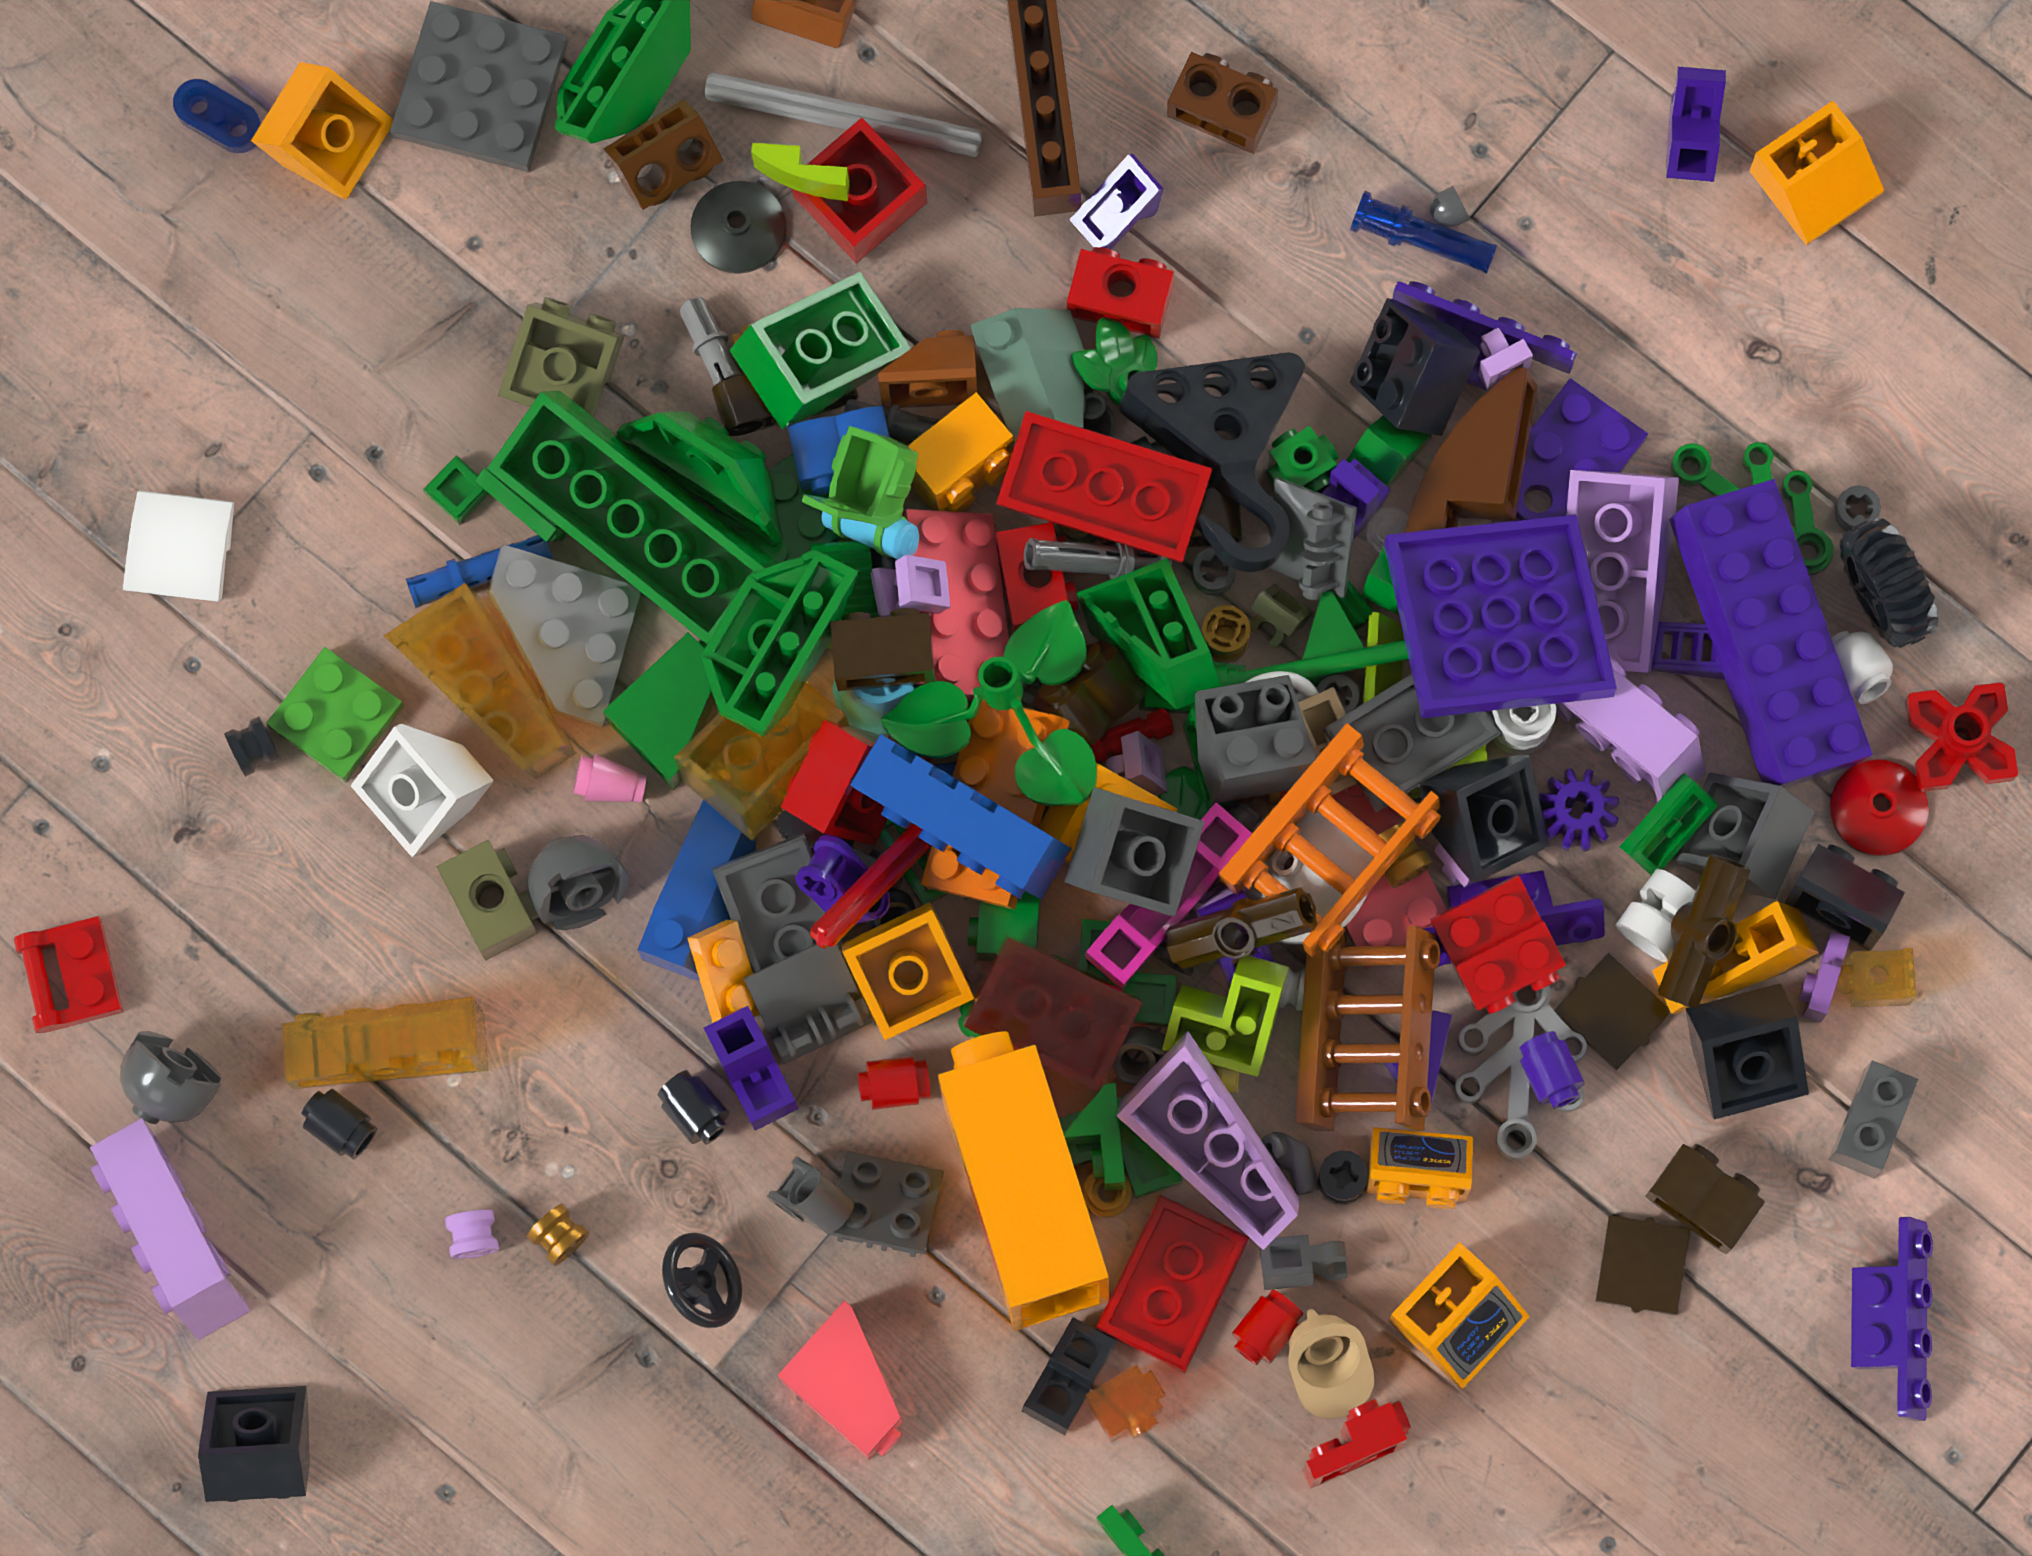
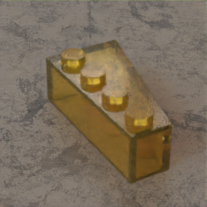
(477, 669)
(385, 1044)

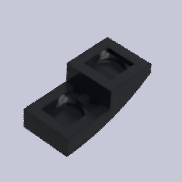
(1068, 1376)

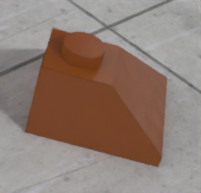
(932, 373)

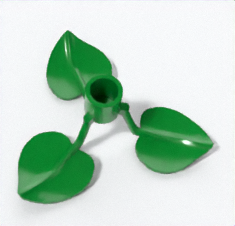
(1046, 647)

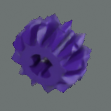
(1590, 823)

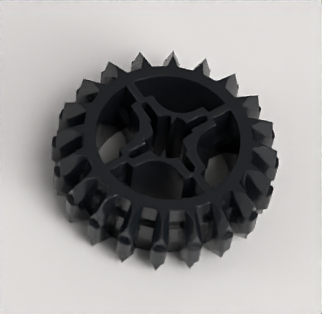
(1889, 582)

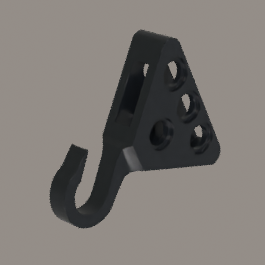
(1244, 413)

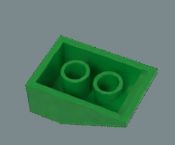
(818, 349)

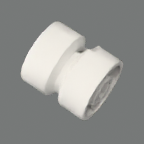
(1524, 728)
(1649, 922)

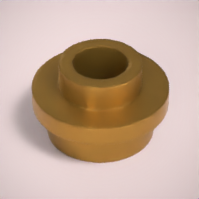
(1102, 1208)

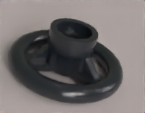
(697, 1284)

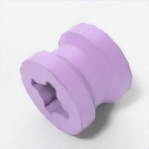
(471, 1234)

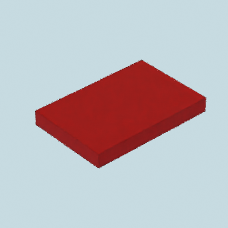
(1172, 1283)

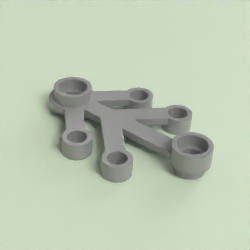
(1510, 1055)

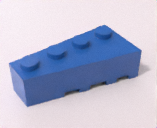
(960, 818)

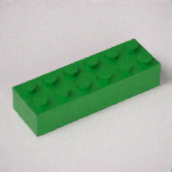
(627, 512)

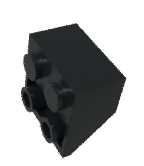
(1414, 368)

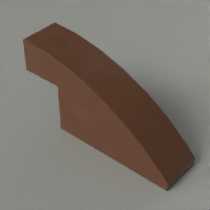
(1480, 461)

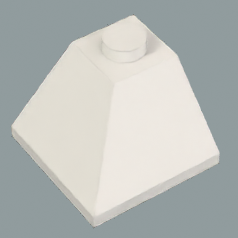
(420, 785)

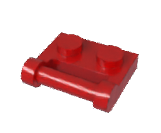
(84, 970)

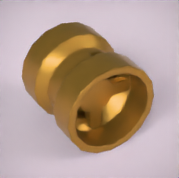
(1227, 643)
(1409, 864)

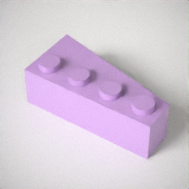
(166, 1230)

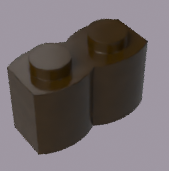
(1096, 695)
(1706, 1197)

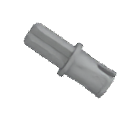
(709, 340)

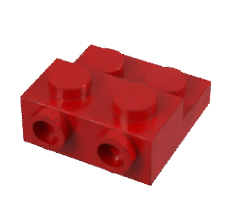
(1498, 945)
(1368, 1436)

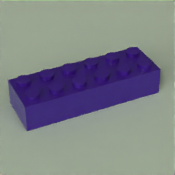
(1770, 635)

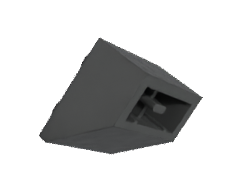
(1251, 739)

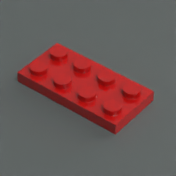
(1104, 486)

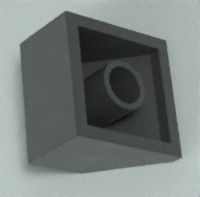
(1751, 825)

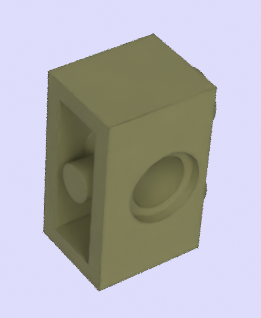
(468, 877)

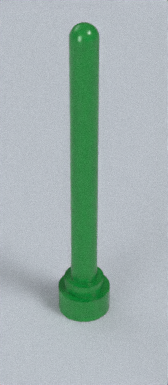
(1323, 664)

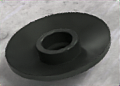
(744, 247)

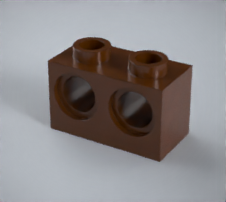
(1216, 112)
(658, 144)

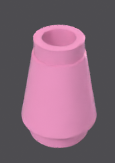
(608, 781)

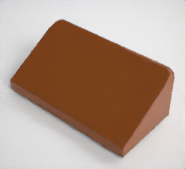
(812, 19)

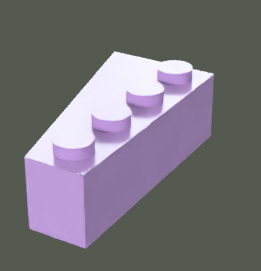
(1640, 734)
(1207, 1139)

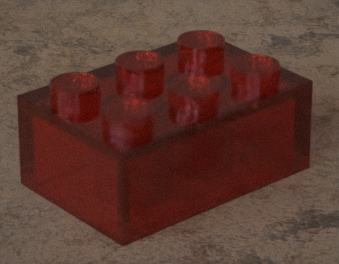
(1057, 1007)

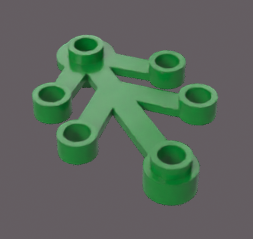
(1801, 505)

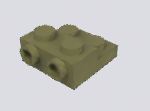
(561, 355)

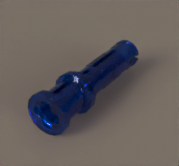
(1401, 226)

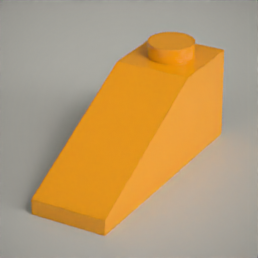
(1764, 948)

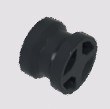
(252, 746)
(1340, 1186)

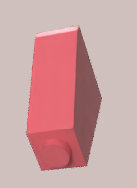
(844, 1384)

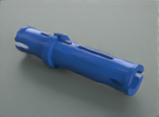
(472, 571)

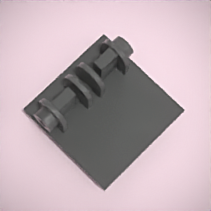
(1318, 539)
(807, 1001)
(890, 1203)

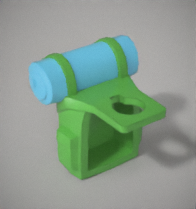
(869, 493)

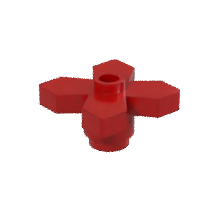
(1982, 753)

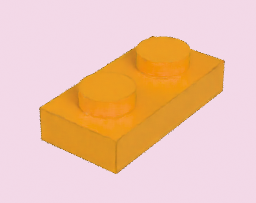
(722, 968)

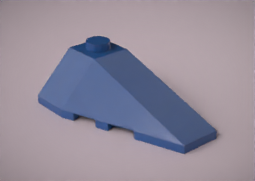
(691, 893)

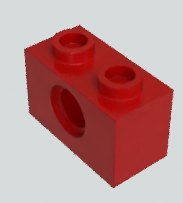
(1139, 312)
(1022, 598)

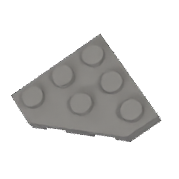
(566, 628)

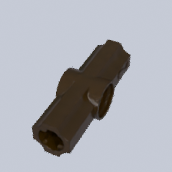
(1264, 919)
(1703, 931)

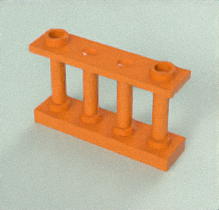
(1313, 794)

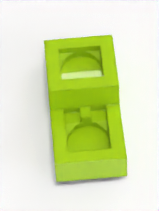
(786, 167)

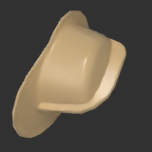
(1329, 1365)

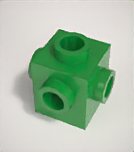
(1292, 446)

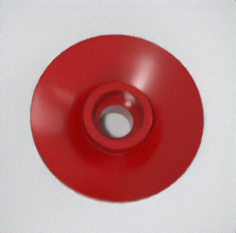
(1863, 825)

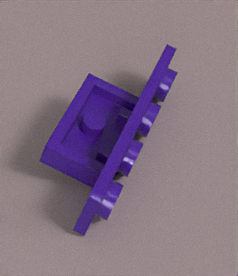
(1470, 323)
(1565, 922)
(1892, 1318)

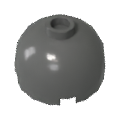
(574, 880)
(166, 1082)

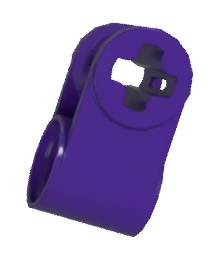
(835, 875)

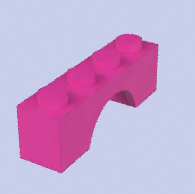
(1140, 931)

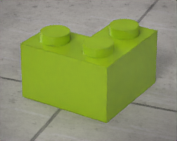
(1232, 1028)

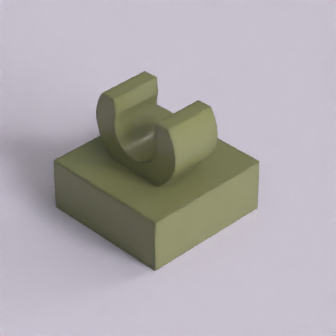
(1282, 611)

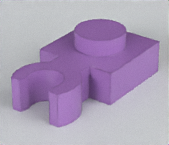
(1819, 987)

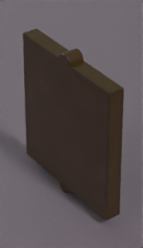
(1612, 1011)
(1642, 1265)

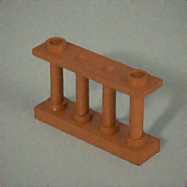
(1320, 1042)

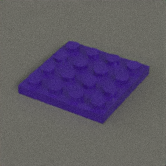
(1499, 616)

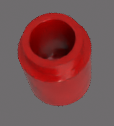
(894, 1082)
(1266, 1328)

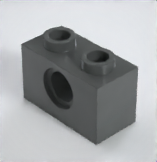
(1873, 1119)

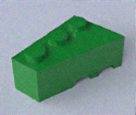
(1153, 630)

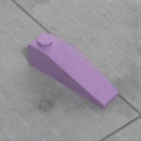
(1627, 554)

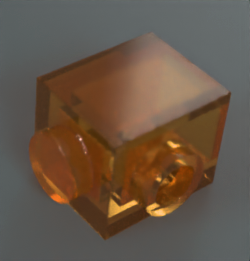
(1127, 1403)

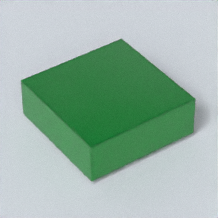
(456, 490)

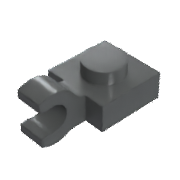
(1292, 1262)

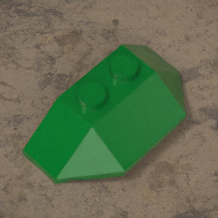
(624, 69)
(709, 466)
(775, 637)

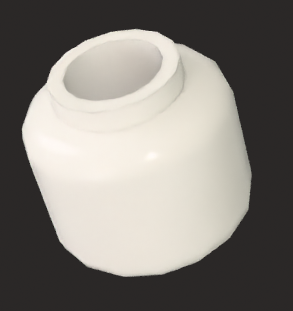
(1863, 664)

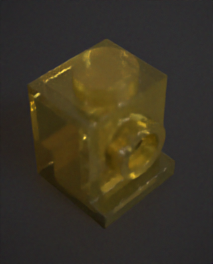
(1864, 992)

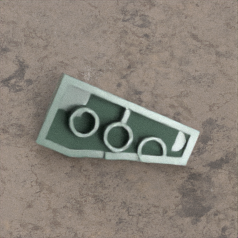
(1032, 364)

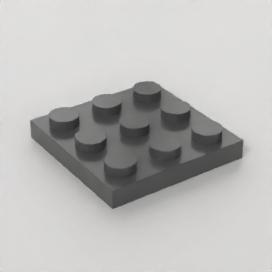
(479, 86)

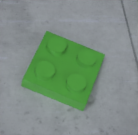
(335, 714)

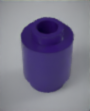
(1551, 1070)

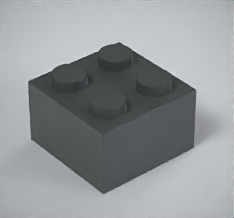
(1134, 851)

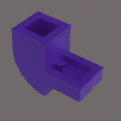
(1695, 124)
(1358, 488)
(751, 1068)

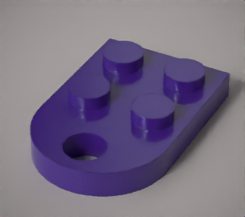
(1574, 435)

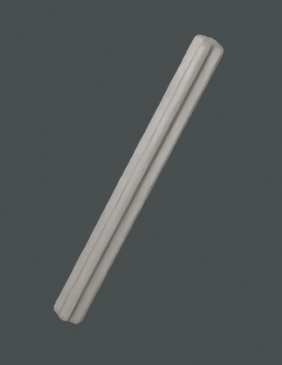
(843, 114)

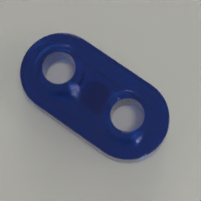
(220, 116)

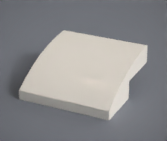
(178, 546)

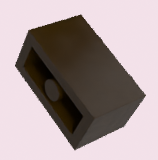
(882, 650)

